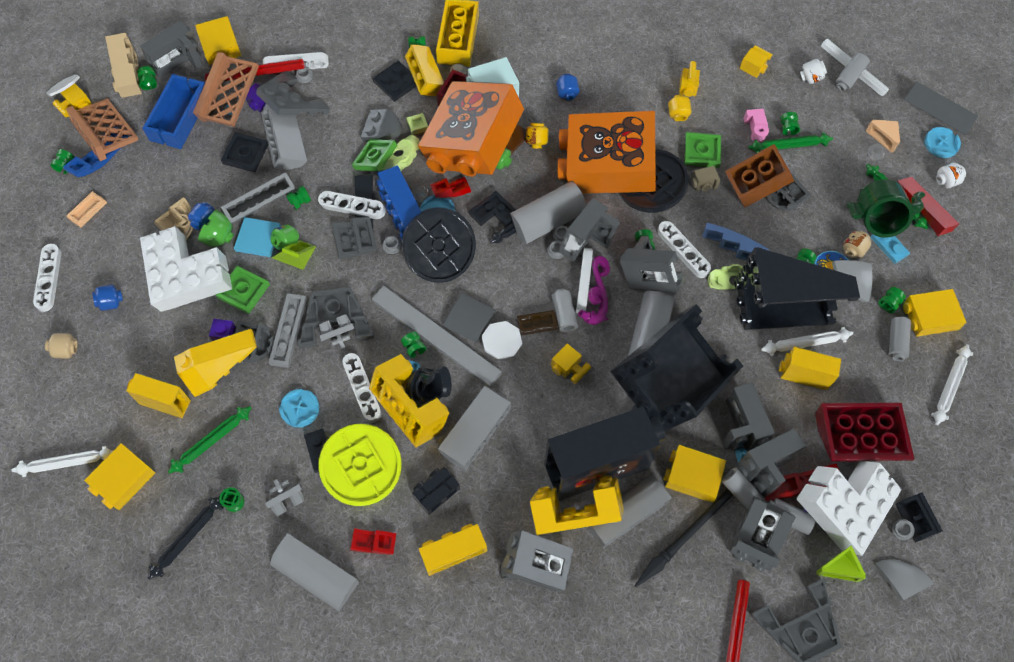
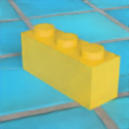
(424, 70)
(452, 549)

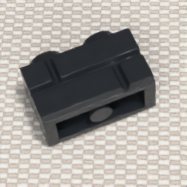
(435, 490)

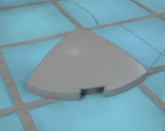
(863, 275)
(903, 577)

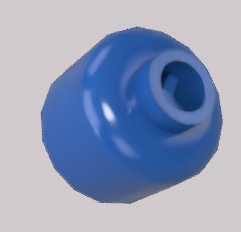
(567, 87)
(199, 215)
(107, 297)

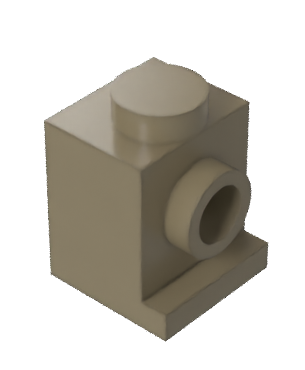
(705, 179)

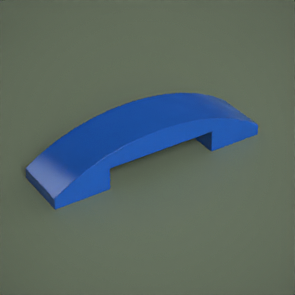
(90, 162)

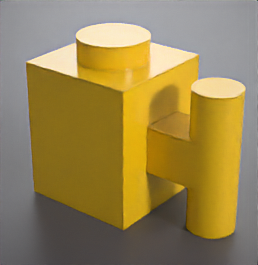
(755, 61)
(689, 80)
(73, 97)
(568, 361)

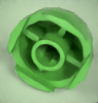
(216, 231)

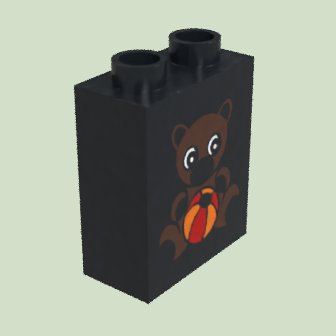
(606, 448)

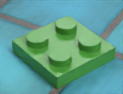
(702, 150)
(374, 155)
(245, 290)

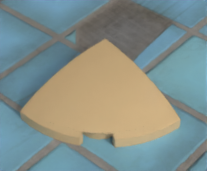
(177, 217)

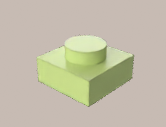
(417, 124)

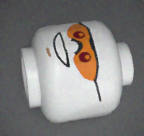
(813, 71)
(951, 175)

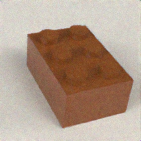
(759, 175)

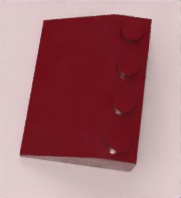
(864, 431)

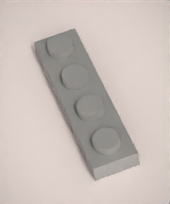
(287, 330)

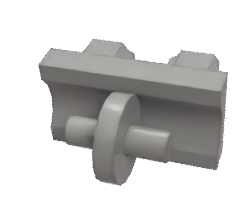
(328, 332)
(276, 503)

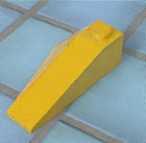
(207, 363)

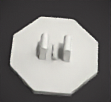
(62, 85)
(501, 340)

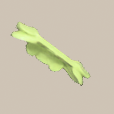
(409, 147)
(720, 277)

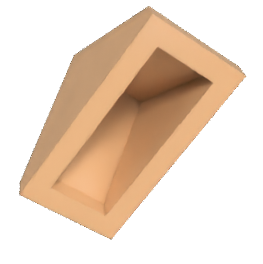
(885, 133)

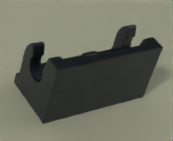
(920, 515)

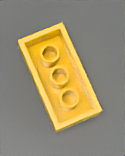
(457, 32)

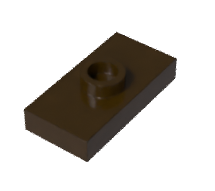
(537, 322)

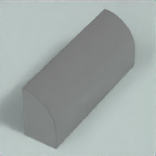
(283, 139)
(258, 198)
(548, 212)
(652, 317)
(474, 428)
(638, 505)
(313, 572)

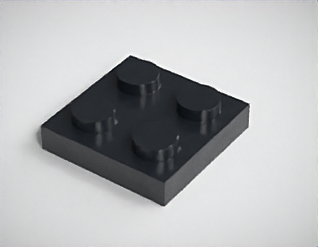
(395, 81)
(244, 152)

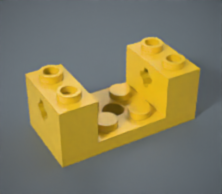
(389, 389)
(550, 519)

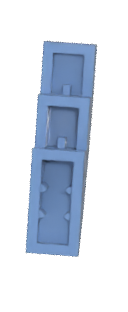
(731, 240)

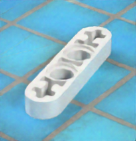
(319, 59)
(350, 208)
(687, 247)
(43, 277)
(584, 279)
(362, 387)

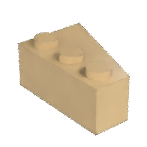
(124, 65)

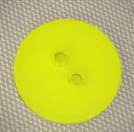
(359, 464)

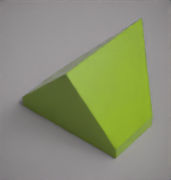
(296, 254)
(843, 566)

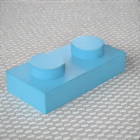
(891, 247)

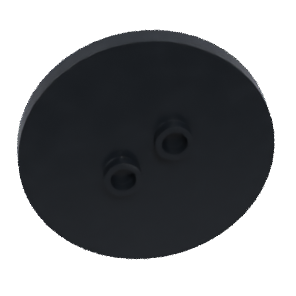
(671, 185)
(438, 245)

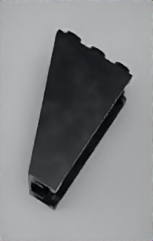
(789, 291)
(675, 372)

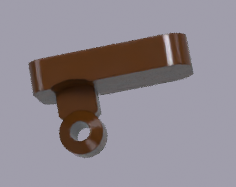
(517, 138)

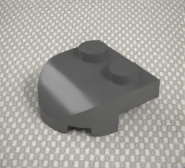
(381, 125)
(789, 196)
(263, 339)

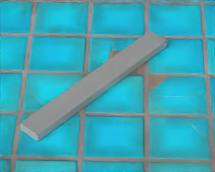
(437, 336)

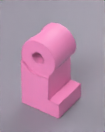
(758, 124)

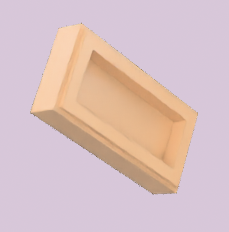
(86, 209)

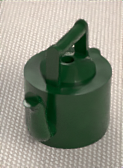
(886, 208)

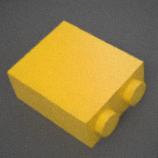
(217, 37)
(934, 312)
(810, 368)
(158, 395)
(694, 473)
(119, 477)

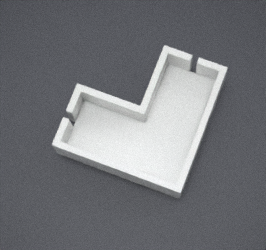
(180, 278)
(850, 508)

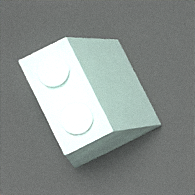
(494, 72)

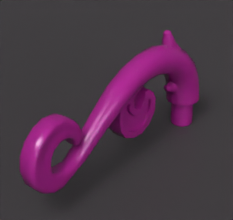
(597, 294)

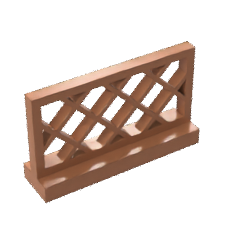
(214, 87)
(90, 132)

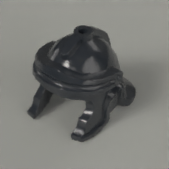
(429, 384)

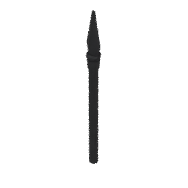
(658, 563)

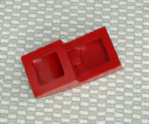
(444, 189)
(373, 541)

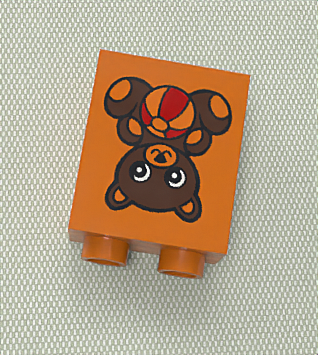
(471, 128)
(609, 152)

